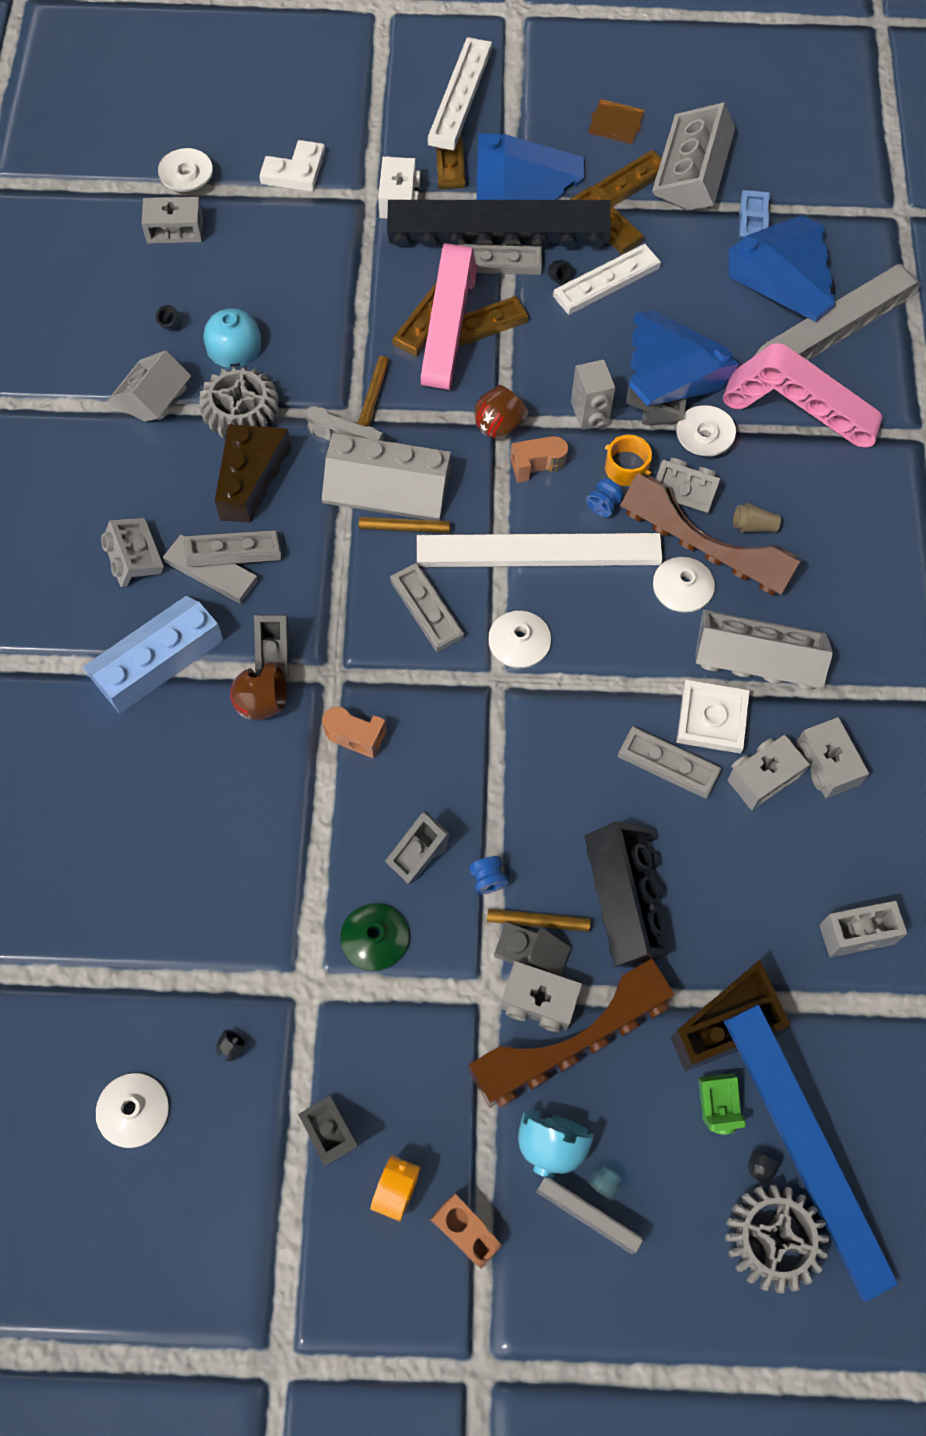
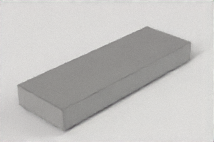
(507, 259)
(232, 548)
(224, 578)
(426, 607)
(669, 762)
(589, 1215)

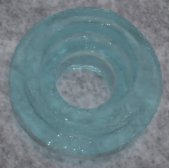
(606, 1182)

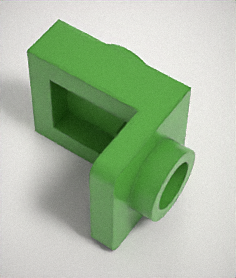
(721, 1103)

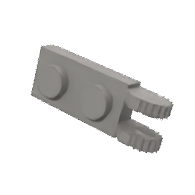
(325, 424)

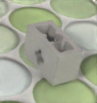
(172, 220)
(592, 394)
(831, 758)
(755, 783)
(863, 929)
(558, 1002)

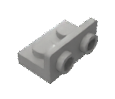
(689, 487)
(131, 550)

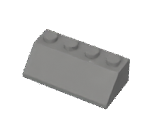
(695, 157)
(386, 477)
(763, 650)

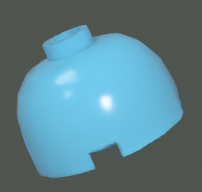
(232, 338)
(553, 1143)

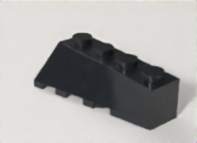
(628, 892)

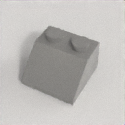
(151, 387)

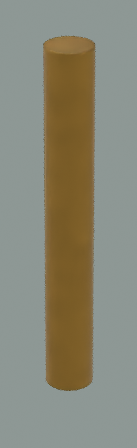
(373, 391)
(404, 525)
(538, 920)

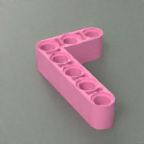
(455, 277)
(806, 386)

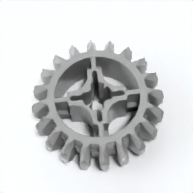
(242, 397)
(782, 1220)

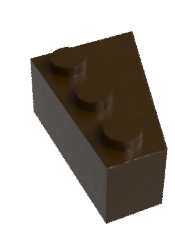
(247, 467)
(706, 1035)

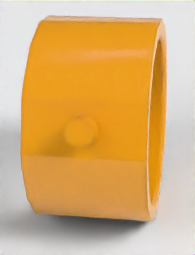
(631, 444)
(395, 1188)

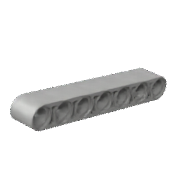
(850, 313)

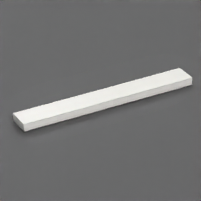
(539, 550)

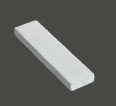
(606, 279)

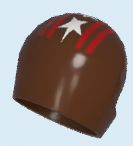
(499, 412)
(262, 695)

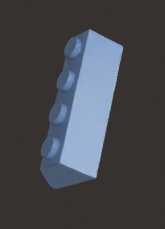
(154, 653)

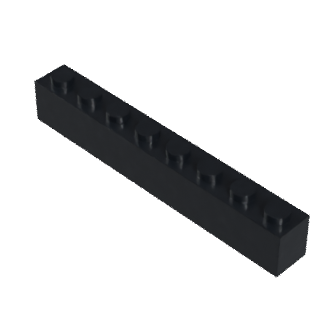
(498, 222)

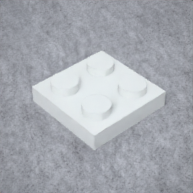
(713, 716)

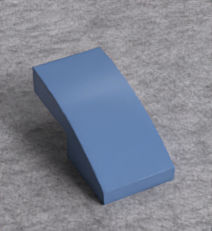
(753, 212)

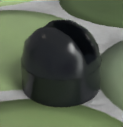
(564, 269)
(168, 317)
(231, 1045)
(762, 1167)

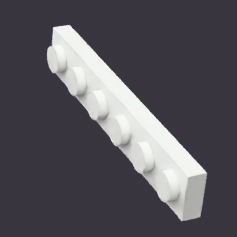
(459, 94)

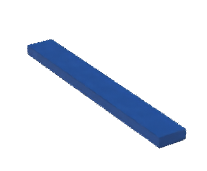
(811, 1153)

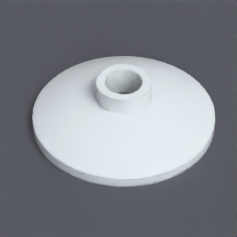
(185, 170)
(709, 422)
(683, 595)
(515, 650)
(144, 1122)

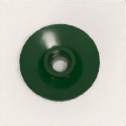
(379, 952)

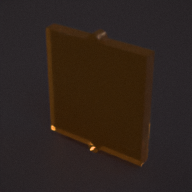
(616, 121)

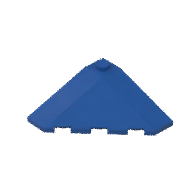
(523, 169)
(786, 266)
(675, 360)

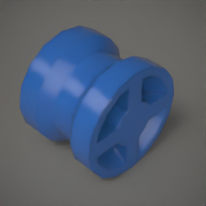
(605, 497)
(488, 875)

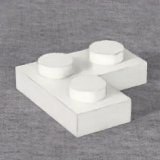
(296, 173)

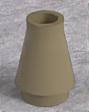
(754, 519)

